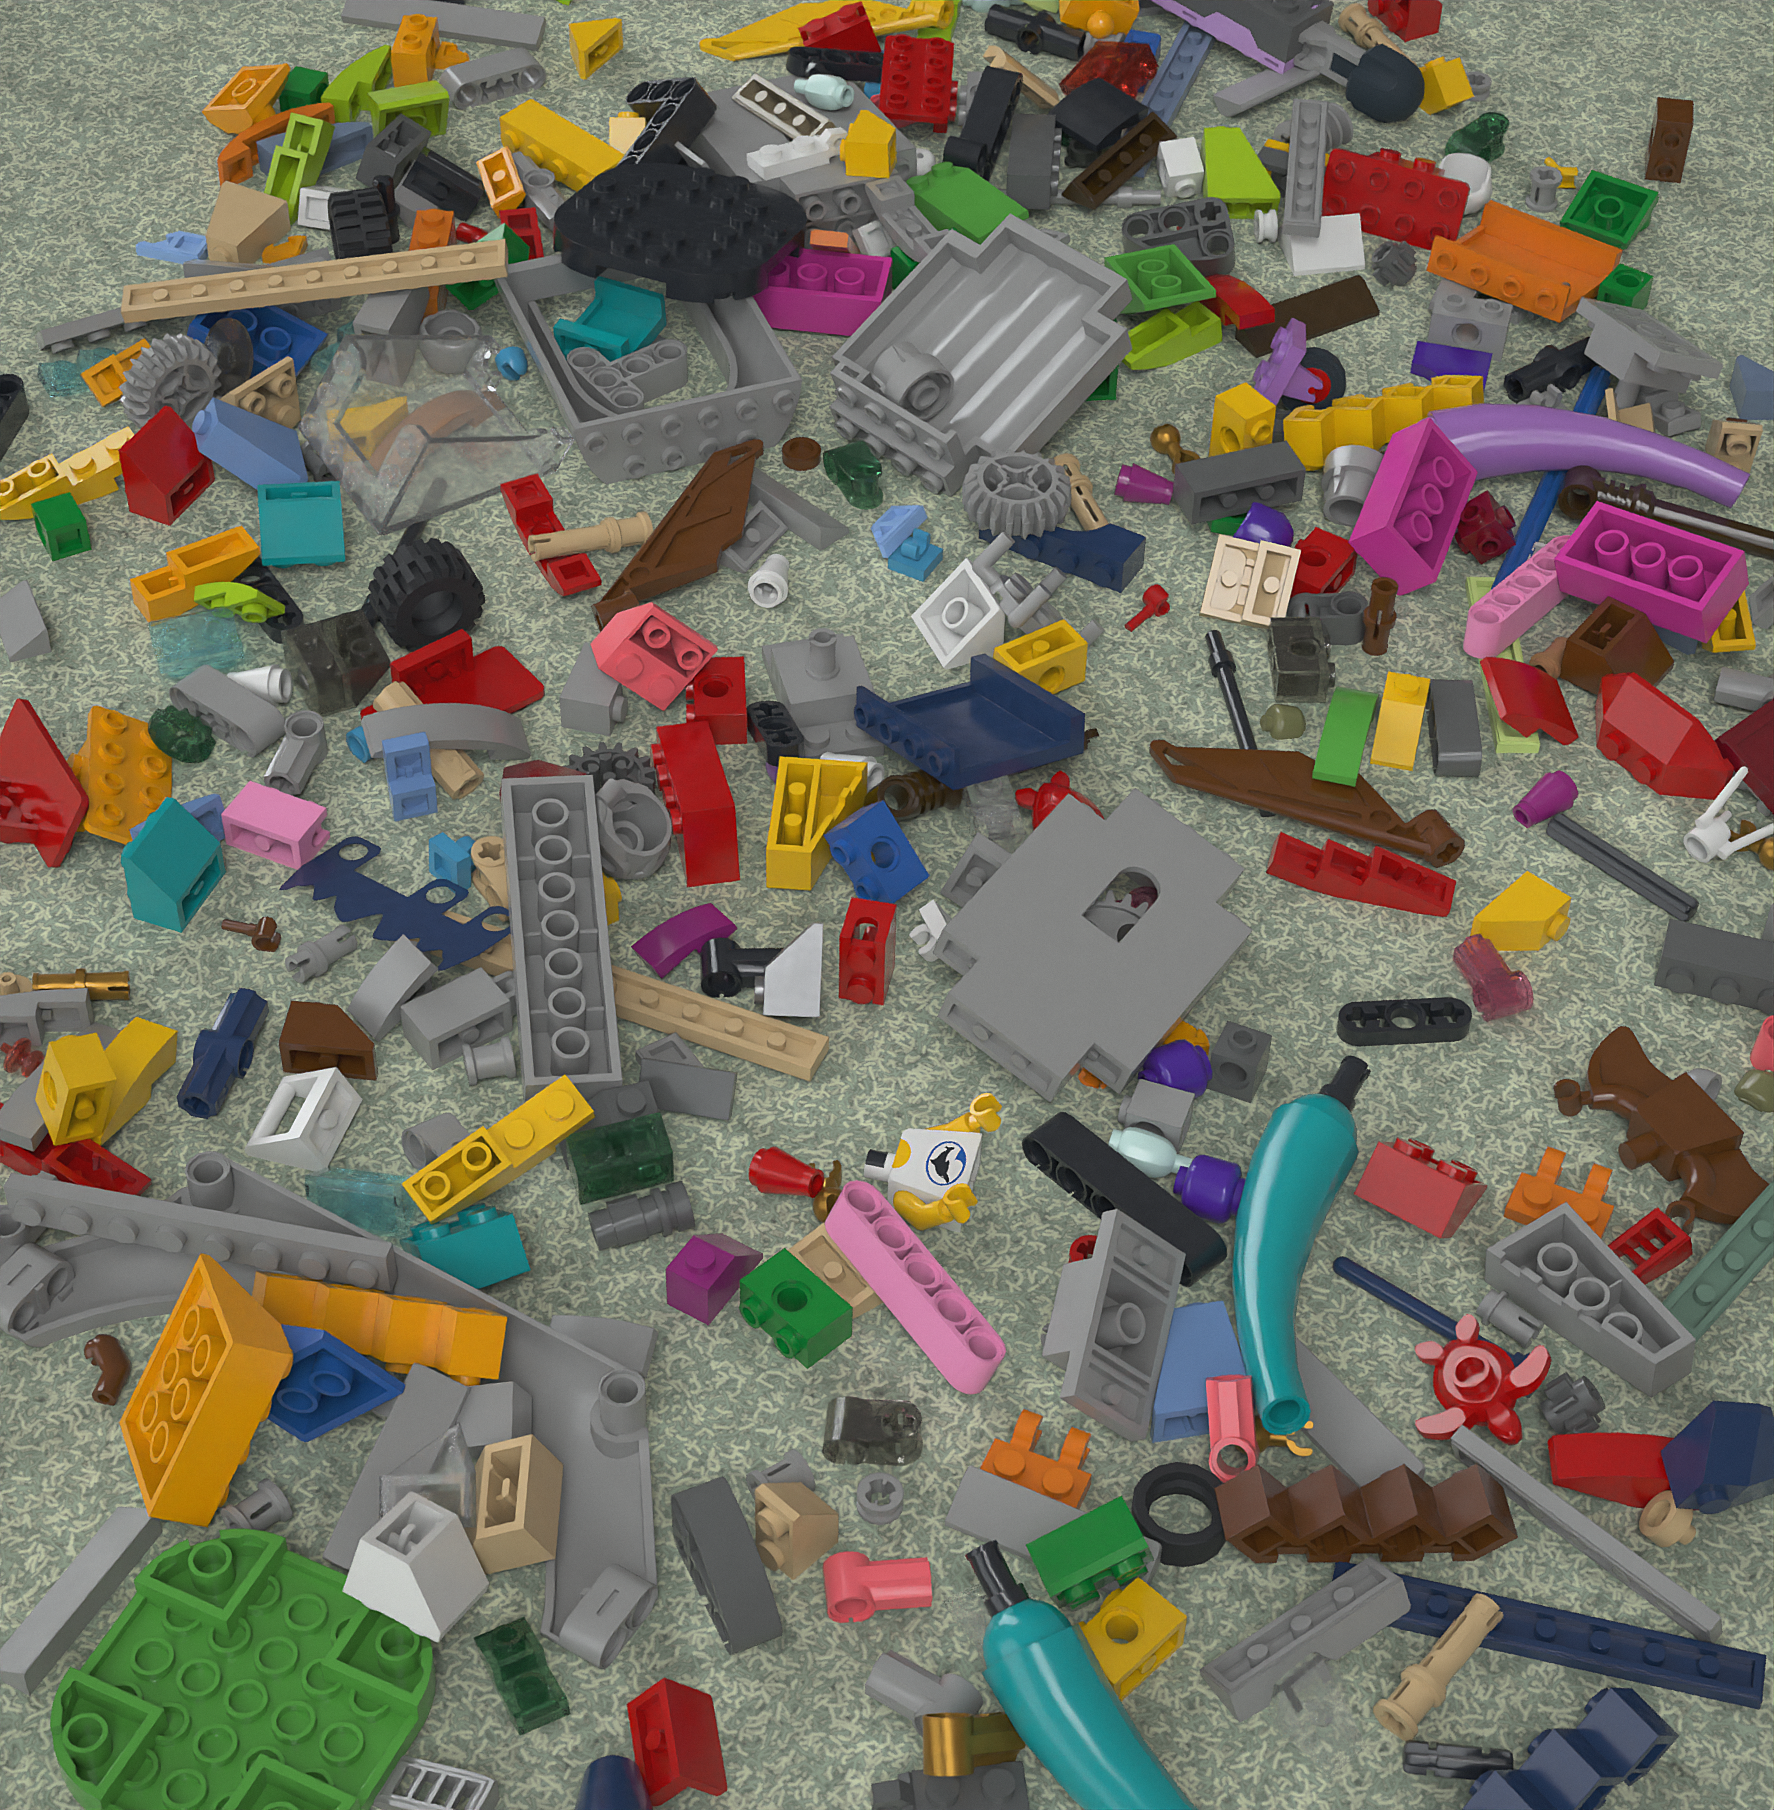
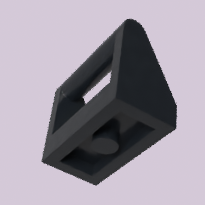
(444, 184)

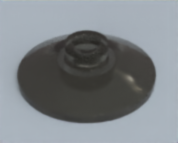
(234, 353)

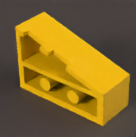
(808, 803)

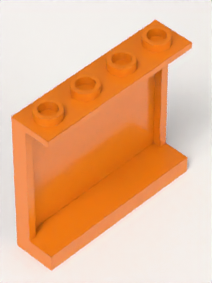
(1525, 262)

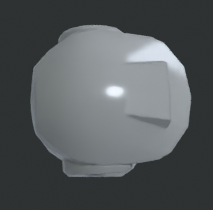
(631, 836)

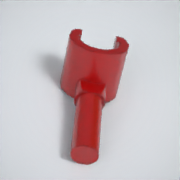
(1155, 602)

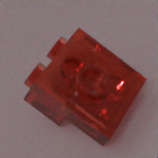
(1118, 63)

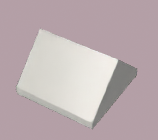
(1335, 249)
(961, 618)

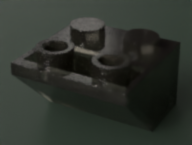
(334, 661)

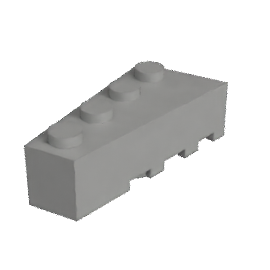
(1591, 1299)

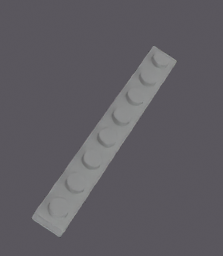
(97, 326)
(201, 1230)

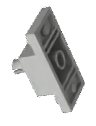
(1642, 351)
(818, 687)
(1115, 1324)

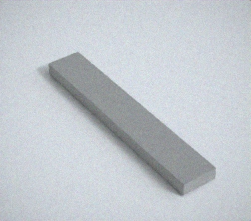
(454, 21)
(1305, 168)
(1589, 1538)

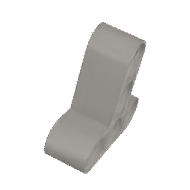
(632, 379)

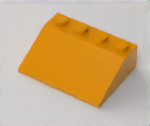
(203, 1396)

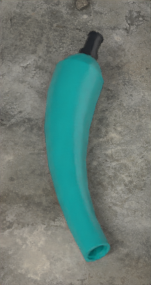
(1281, 1210)
(1063, 1699)

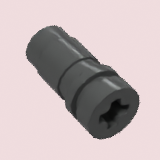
(635, 1218)

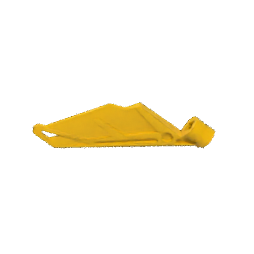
(781, 32)

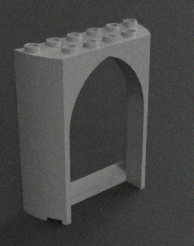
(675, 435)

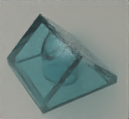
(364, 1199)

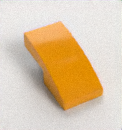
(107, 375)

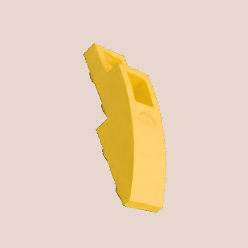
(84, 475)
(500, 1153)

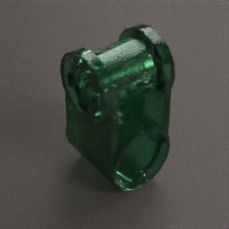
(1480, 137)
(855, 474)

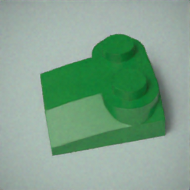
(1610, 210)

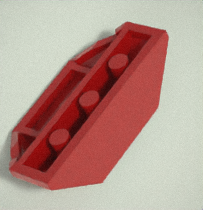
(1657, 739)

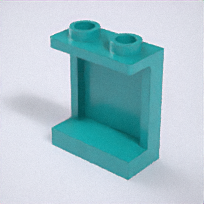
(615, 322)

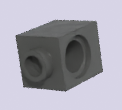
(1239, 1061)

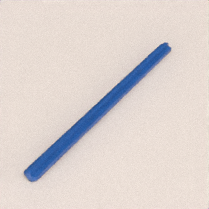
(1550, 484)

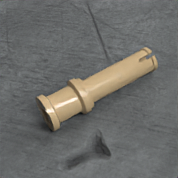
(1366, 30)
(1082, 501)
(609, 535)
(1426, 1682)

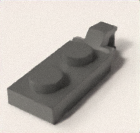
(988, 1788)

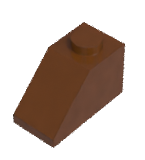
(324, 1038)

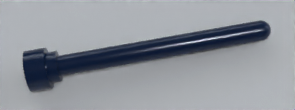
(1405, 1302)

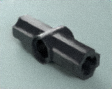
(1035, 32)
(1550, 366)

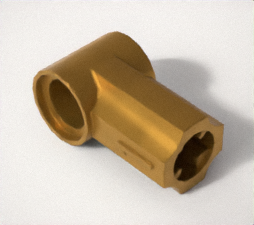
(964, 1741)

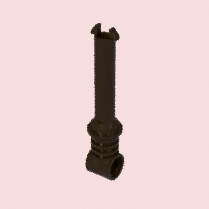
(1644, 503)
(920, 792)

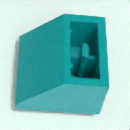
(301, 524)
(171, 867)
(475, 1248)

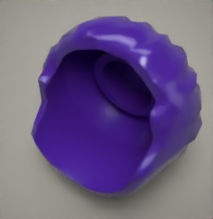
(1265, 525)

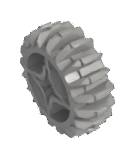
(171, 374)
(1016, 493)

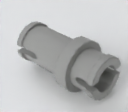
(317, 955)

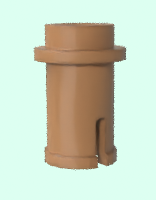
(1551, 658)

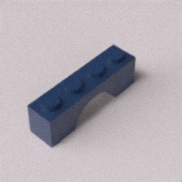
(1102, 555)

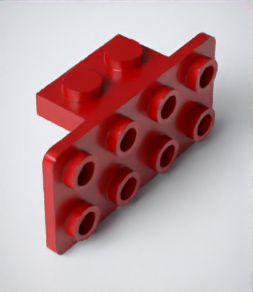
(918, 81)
(1395, 196)
(451, 674)
(37, 788)

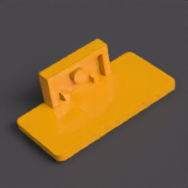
(120, 774)

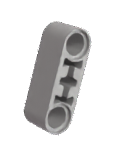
(492, 78)
(229, 710)

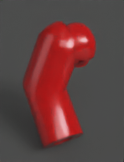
(469, 233)

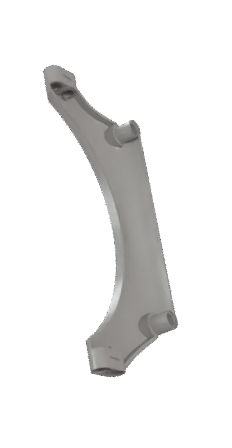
(582, 1402)

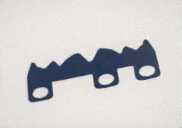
(411, 915)

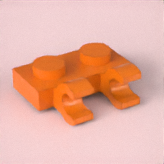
(1540, 1194)
(1055, 1479)

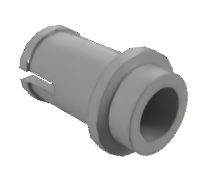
(1509, 1318)

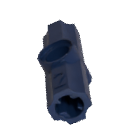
(223, 1053)

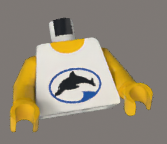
(936, 1168)

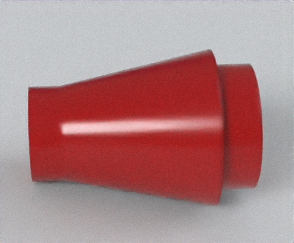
(784, 1174)

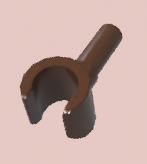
(263, 933)

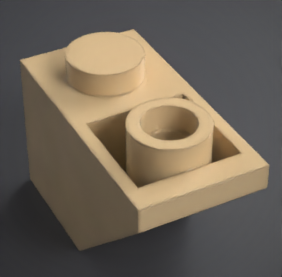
(1734, 442)
(792, 1527)

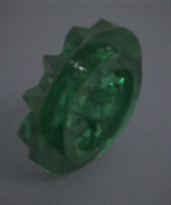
(188, 748)

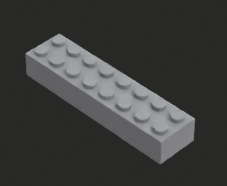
(559, 935)

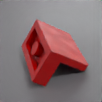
(676, 1741)

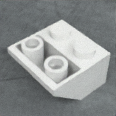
(417, 1568)

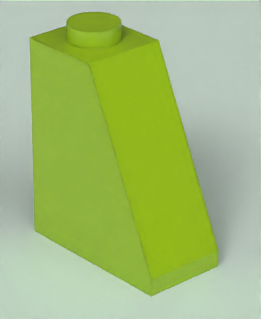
(1236, 173)

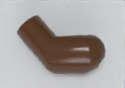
(114, 1364)

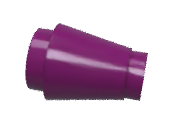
(1143, 486)
(1547, 798)

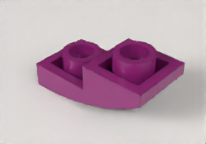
(680, 935)

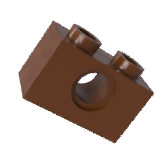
(1669, 139)

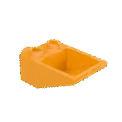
(1099, 16)

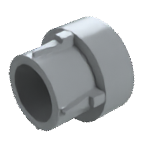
(913, 380)
(1347, 482)

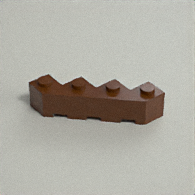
(1388, 1516)

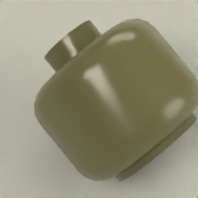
(1283, 722)
(1757, 1090)

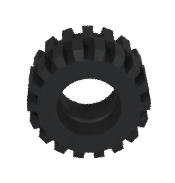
(358, 223)
(425, 593)

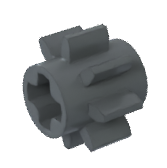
(1394, 263)
(1572, 1405)

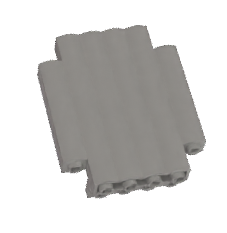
(1017, 329)

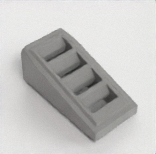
(480, 1789)

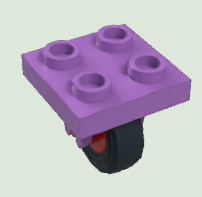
(1299, 373)

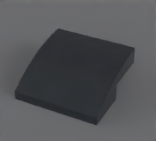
(1097, 114)

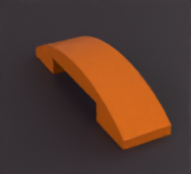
(241, 153)

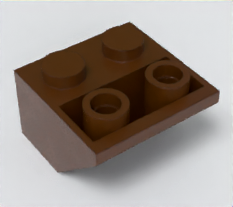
(1615, 642)

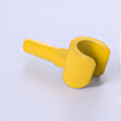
(1567, 173)

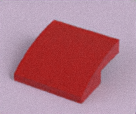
(1528, 699)

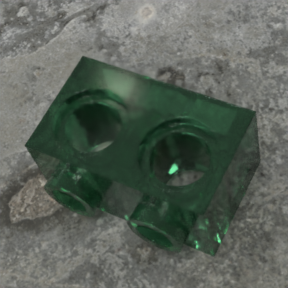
(620, 1158)

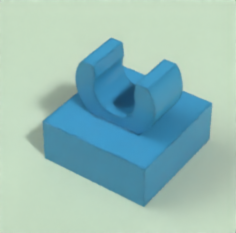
(916, 556)
(451, 859)

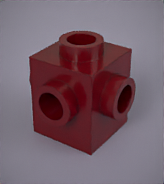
(1485, 528)

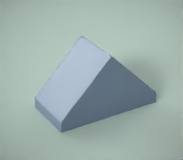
(1752, 390)

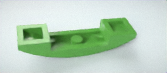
(1345, 735)

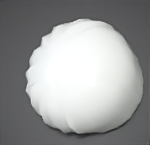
(1473, 171)

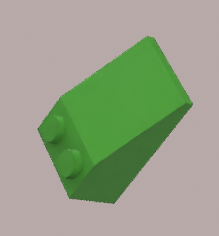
(962, 200)
(1159, 278)

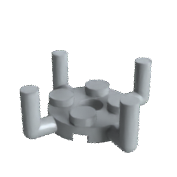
(1020, 602)

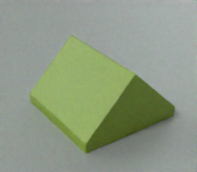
(421, 102)

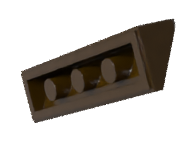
(1119, 163)
(1320, 309)

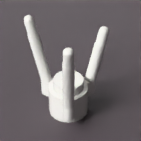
(1712, 834)

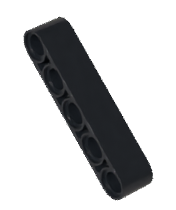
(1108, 1182)

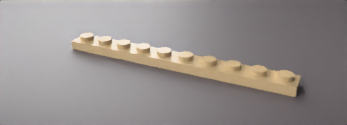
(315, 281)
(689, 1015)

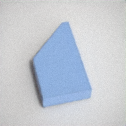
(176, 248)
(897, 526)

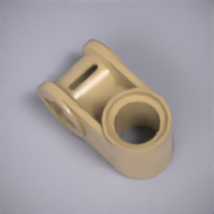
(490, 871)

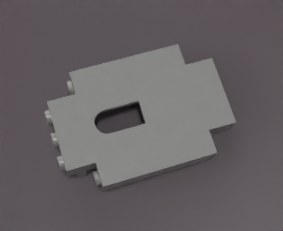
(825, 191)
(1058, 991)

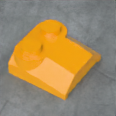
(247, 97)

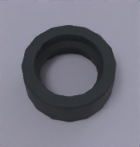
(1187, 1480)

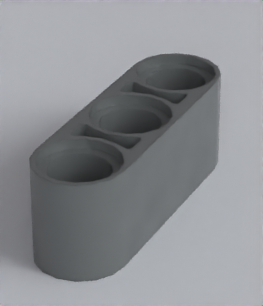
(1454, 728)

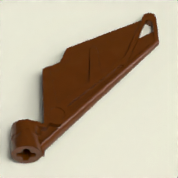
(691, 534)
(1285, 786)

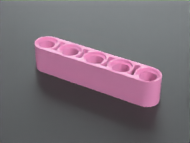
(1515, 603)
(915, 1287)

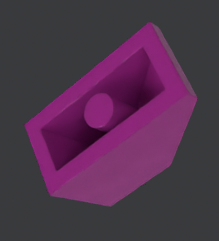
(708, 1274)

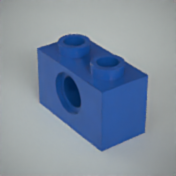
(877, 832)

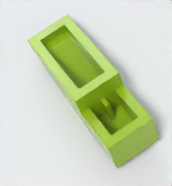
(351, 86)
(298, 160)
(1172, 337)

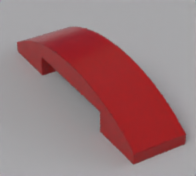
(533, 514)

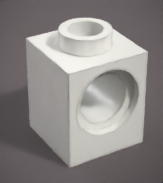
(1180, 167)

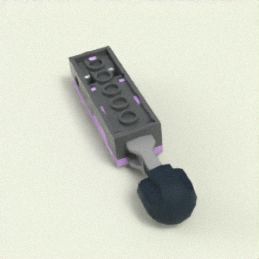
(1299, 34)

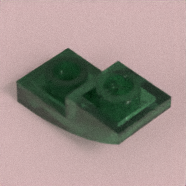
(522, 1676)

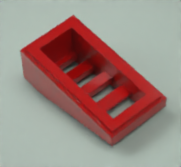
(1659, 1226)

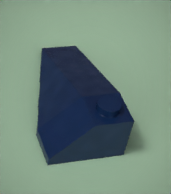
(1722, 1457)

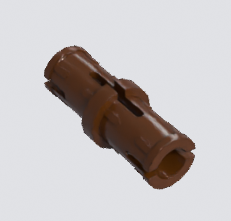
(1381, 599)

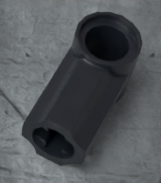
(729, 968)

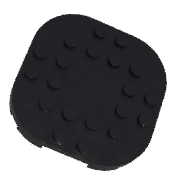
(680, 229)

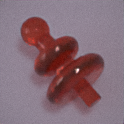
(19, 1056)

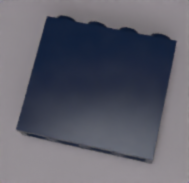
(976, 727)

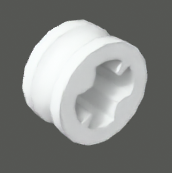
(1265, 226)

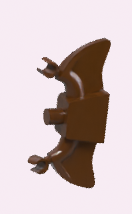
(1670, 1127)

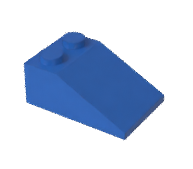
(272, 334)
(327, 1385)

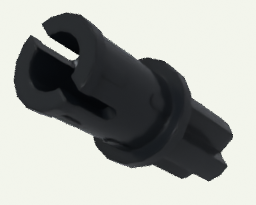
(386, 188)

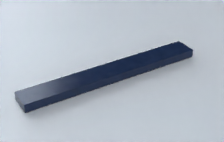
(1591, 1643)

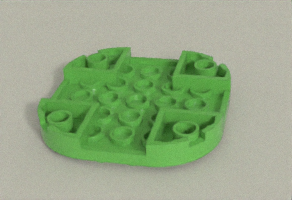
(241, 1688)

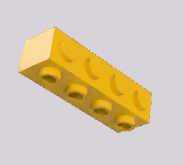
(556, 144)

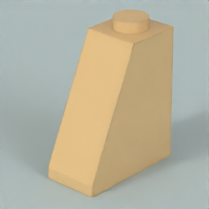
(245, 224)

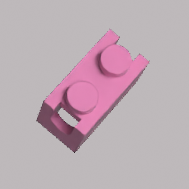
(275, 825)

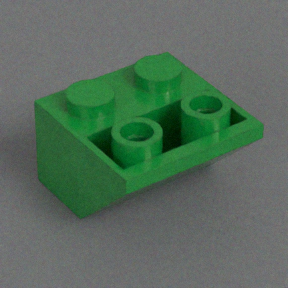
(1090, 1555)

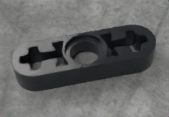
(774, 731)
(1415, 1009)

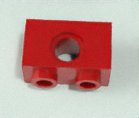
(1323, 564)
(720, 699)

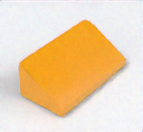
(501, 180)

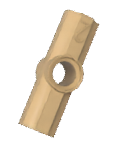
(449, 767)

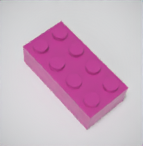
(825, 291)
(1413, 506)
(1653, 567)

